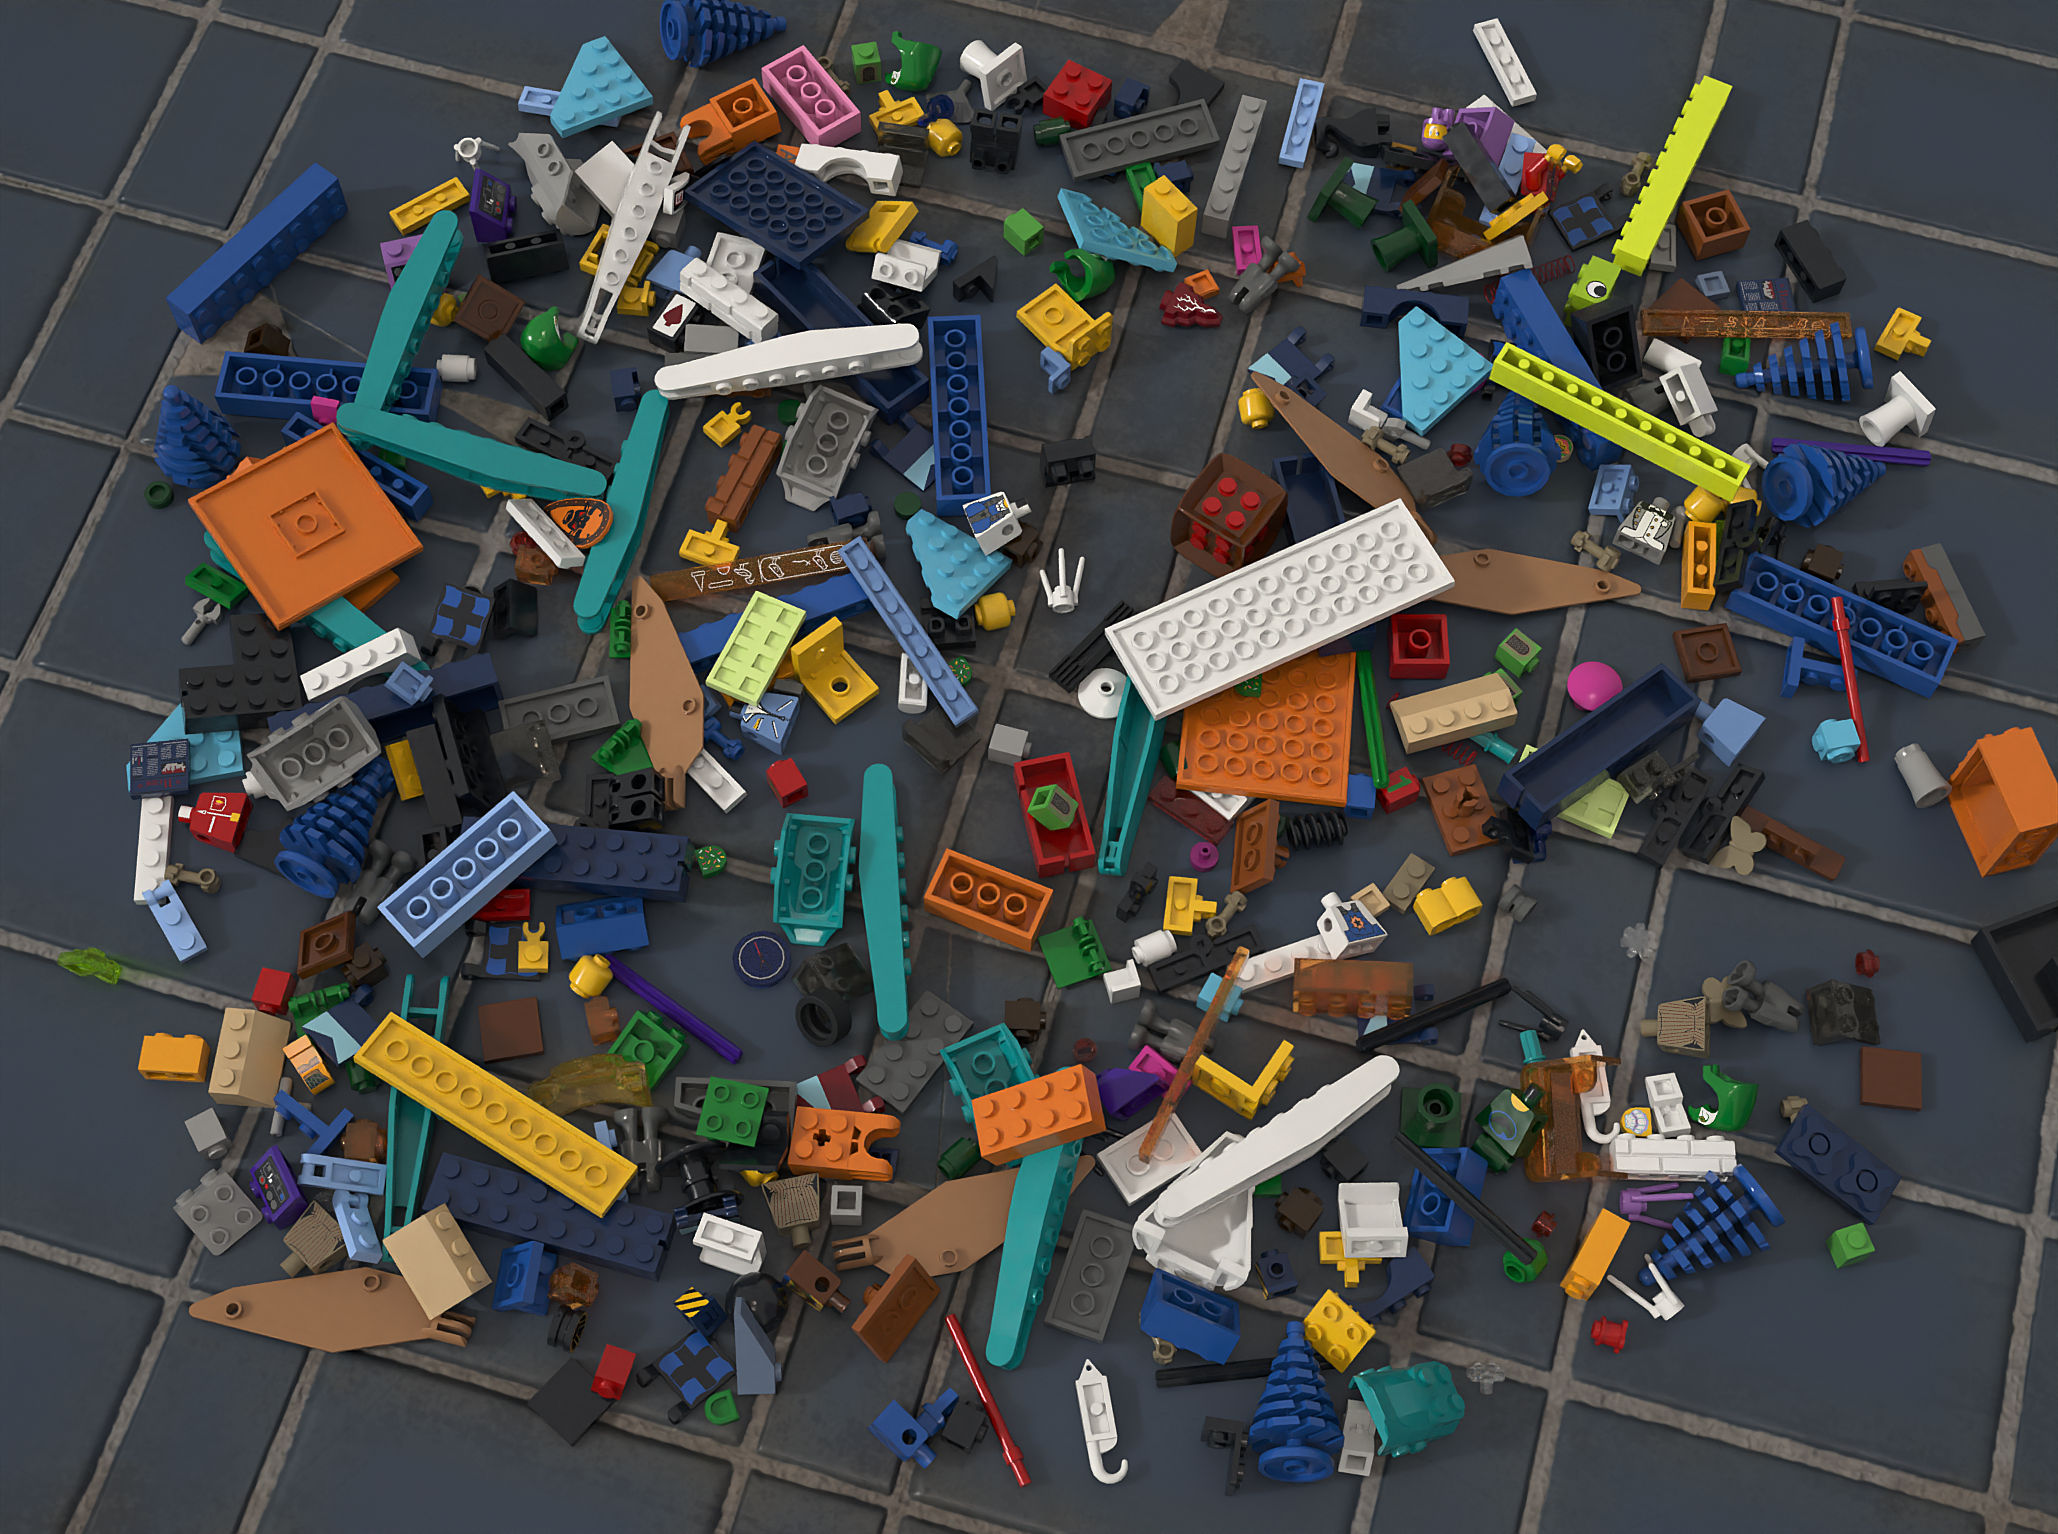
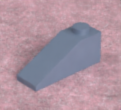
(754, 1354)

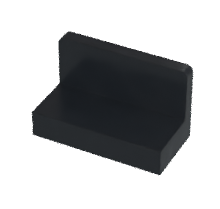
(514, 609)

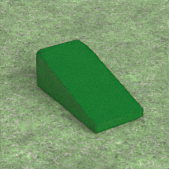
(1734, 355)

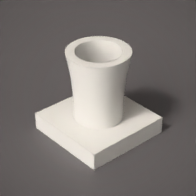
(997, 74)
(1902, 408)

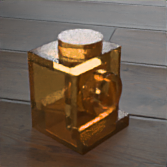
(534, 566)
(602, 1020)

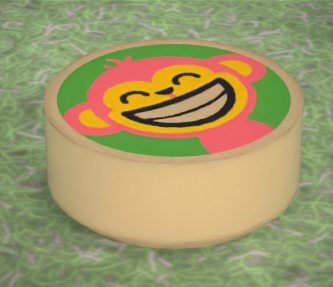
(1566, 447)

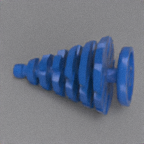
(712, 29)
(1823, 365)
(194, 441)
(1517, 448)
(1815, 482)
(330, 837)
(1721, 1222)
(1297, 1419)

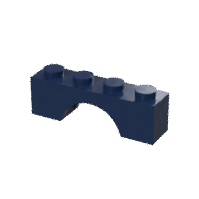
(1385, 304)
(1405, 1278)

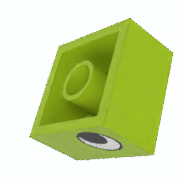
(1594, 285)

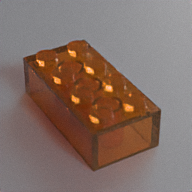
(1352, 988)

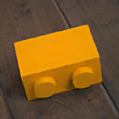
(174, 1058)

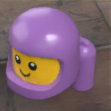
(1436, 127)

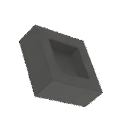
(790, 688)

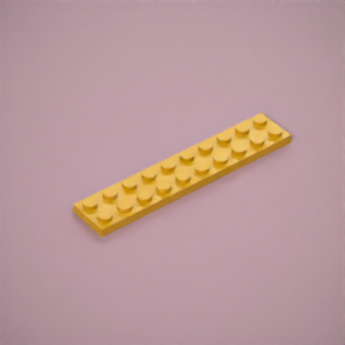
(496, 1114)

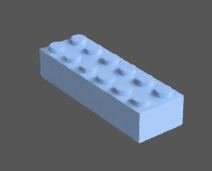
(467, 874)

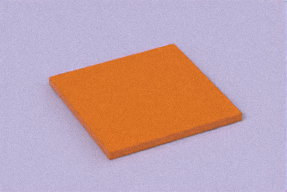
(305, 526)

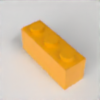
(1698, 565)

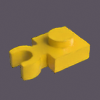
(726, 427)
(533, 952)

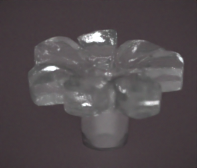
(1639, 941)
(1486, 1375)

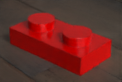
(506, 906)

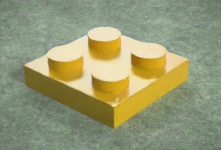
(1514, 214)

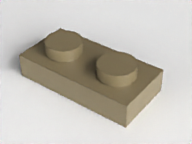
(1407, 883)

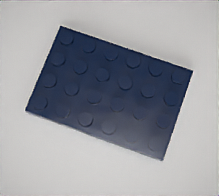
(776, 204)

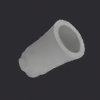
(1921, 776)

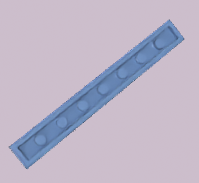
(908, 631)

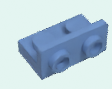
(1614, 491)

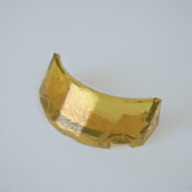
(592, 1082)

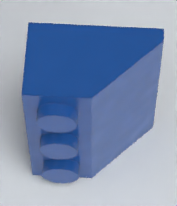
(601, 926)
(1431, 1212)
(1190, 1317)

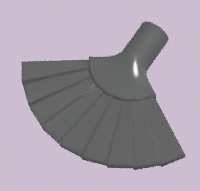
(962, 109)

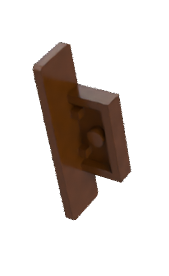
(1795, 845)

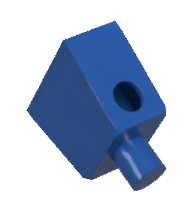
(889, 1429)

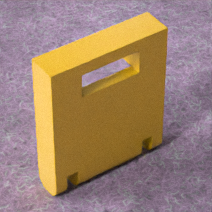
(883, 227)
(590, 260)

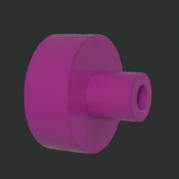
(1204, 857)

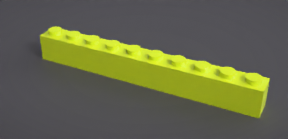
(1672, 175)
(1619, 422)

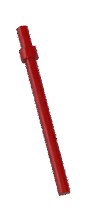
(1841, 626)
(1012, 1453)

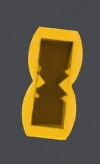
(1447, 905)

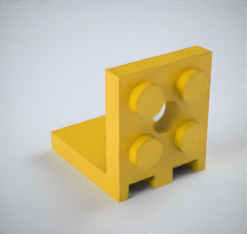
(822, 662)
(1237, 1093)

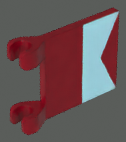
(836, 1091)

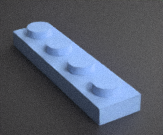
(543, 101)
(1301, 123)
(1511, 168)

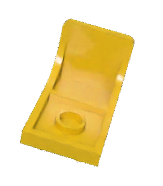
(1066, 326)

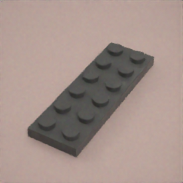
(1139, 140)

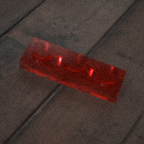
(1190, 811)

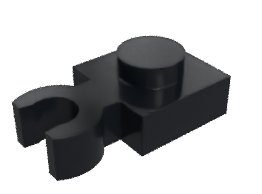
(1027, 94)

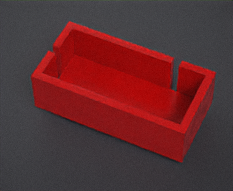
(1060, 847)

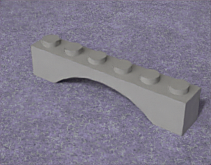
(1233, 165)

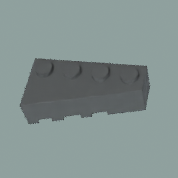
(691, 1093)

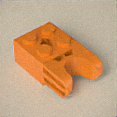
(732, 121)
(849, 1138)

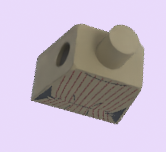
(1682, 1027)
(795, 1207)
(314, 1242)

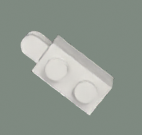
(1690, 398)

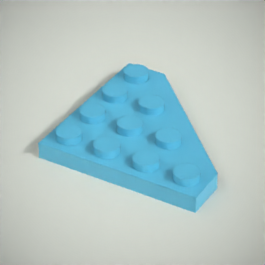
(597, 90)
(1105, 235)
(1434, 370)
(953, 563)
(212, 754)

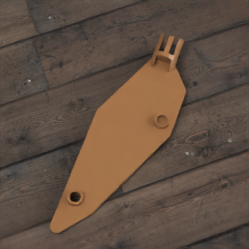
(1341, 452)
(1526, 584)
(664, 693)
(945, 1227)
(334, 1311)

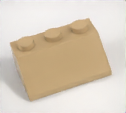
(249, 1058)
(437, 1261)

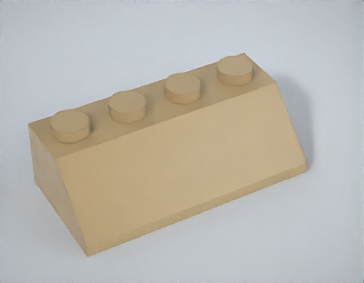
(1454, 713)

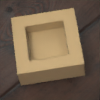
(1372, 900)

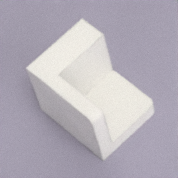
(1364, 415)
(1123, 983)

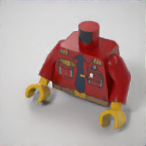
(1544, 171)

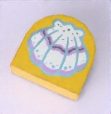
(1637, 1122)

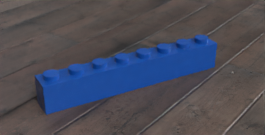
(837, 597)

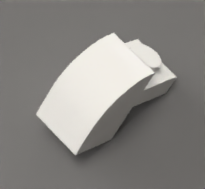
(1359, 1439)

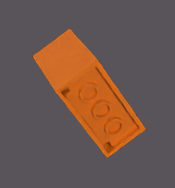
(2005, 801)

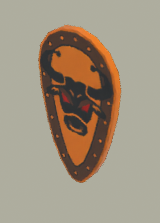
(581, 519)

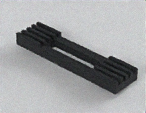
(1068, 671)

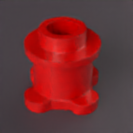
(1609, 1333)

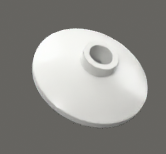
(1100, 703)

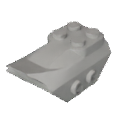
(551, 175)
(823, 446)
(315, 754)

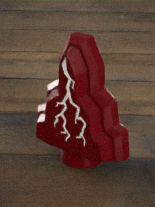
(1187, 308)

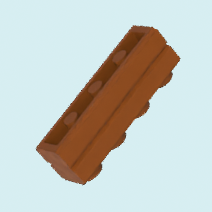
(744, 478)

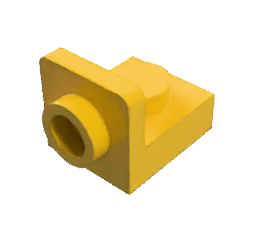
(636, 300)

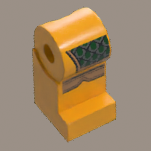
(309, 1064)

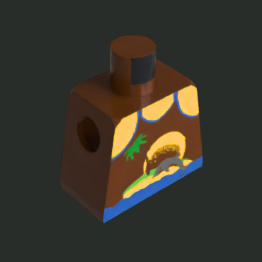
(807, 1273)

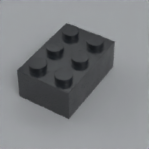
(1608, 341)

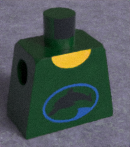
(1515, 1119)

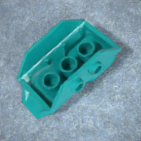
(812, 876)
(986, 1065)
(1410, 1405)

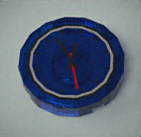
(761, 959)

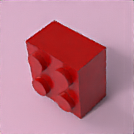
(1077, 95)
(1418, 646)

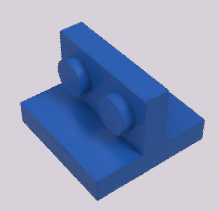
(524, 1279)

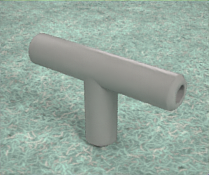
(278, 1121)

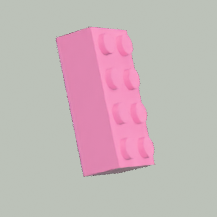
(811, 98)

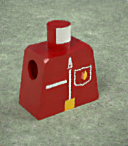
(218, 819)

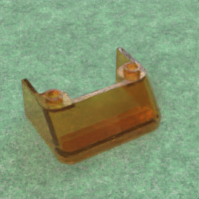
(1464, 236)
(1558, 1150)

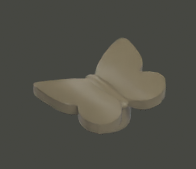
(1740, 848)
(1713, 991)

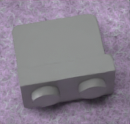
(217, 1211)

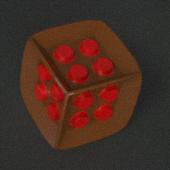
(1228, 516)

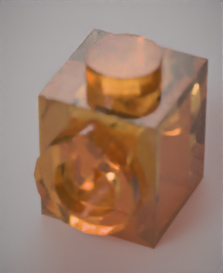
(364, 1141)
(573, 1285)

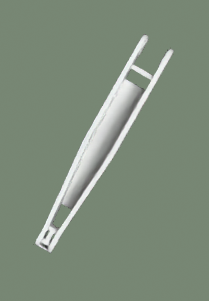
(631, 225)
(794, 360)
(1280, 1143)

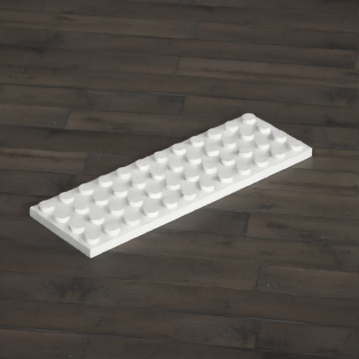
(1278, 608)

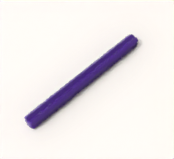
(1875, 453)
(674, 1010)

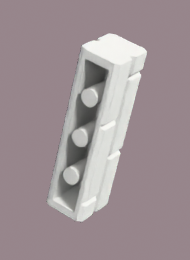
(728, 301)
(1672, 1158)

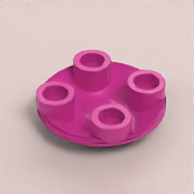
(1593, 685)

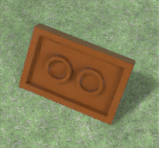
(1460, 808)
(1257, 847)
(895, 1307)

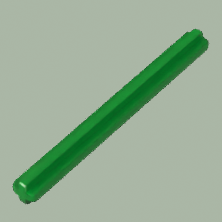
(1372, 719)

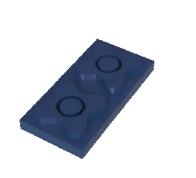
(1838, 1164)

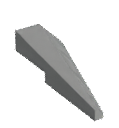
(1494, 260)

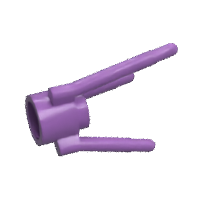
(1635, 1200)

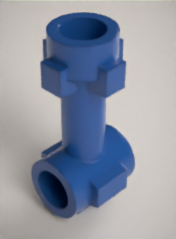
(948, 249)
(732, 748)

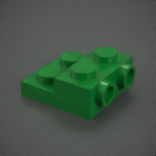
(651, 1044)

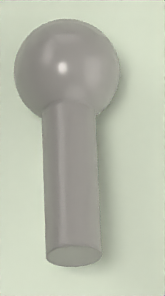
(1681, 520)

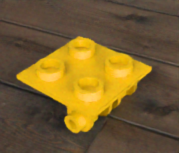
(1337, 1330)

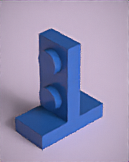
(1809, 671)
(311, 1125)

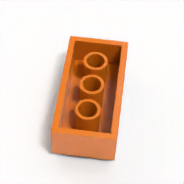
(988, 900)
(1038, 1115)

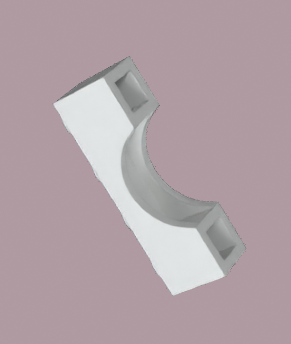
(880, 170)
(372, 658)

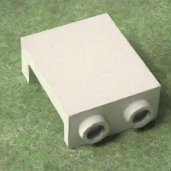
(605, 176)
(907, 265)
(1371, 1220)
(730, 1245)

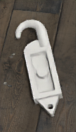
(1597, 1100)
(1098, 1422)

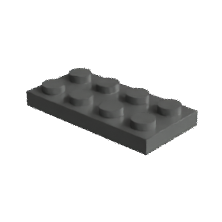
(568, 710)
(908, 1065)
(1091, 1276)

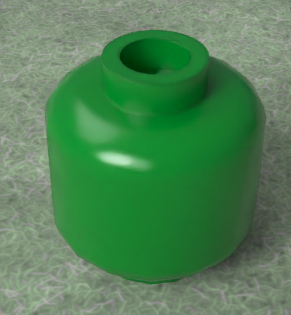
(1525, 1273)

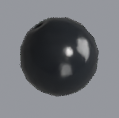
(762, 1295)

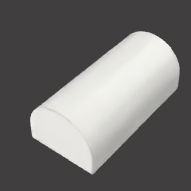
(1667, 357)
(911, 688)

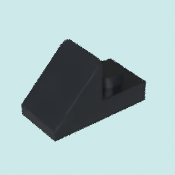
(979, 278)

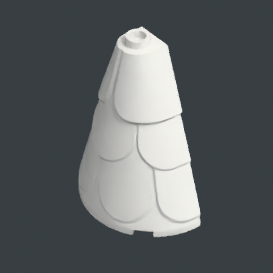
(1209, 1246)

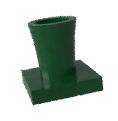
(1343, 198)
(1402, 243)
(1431, 1116)

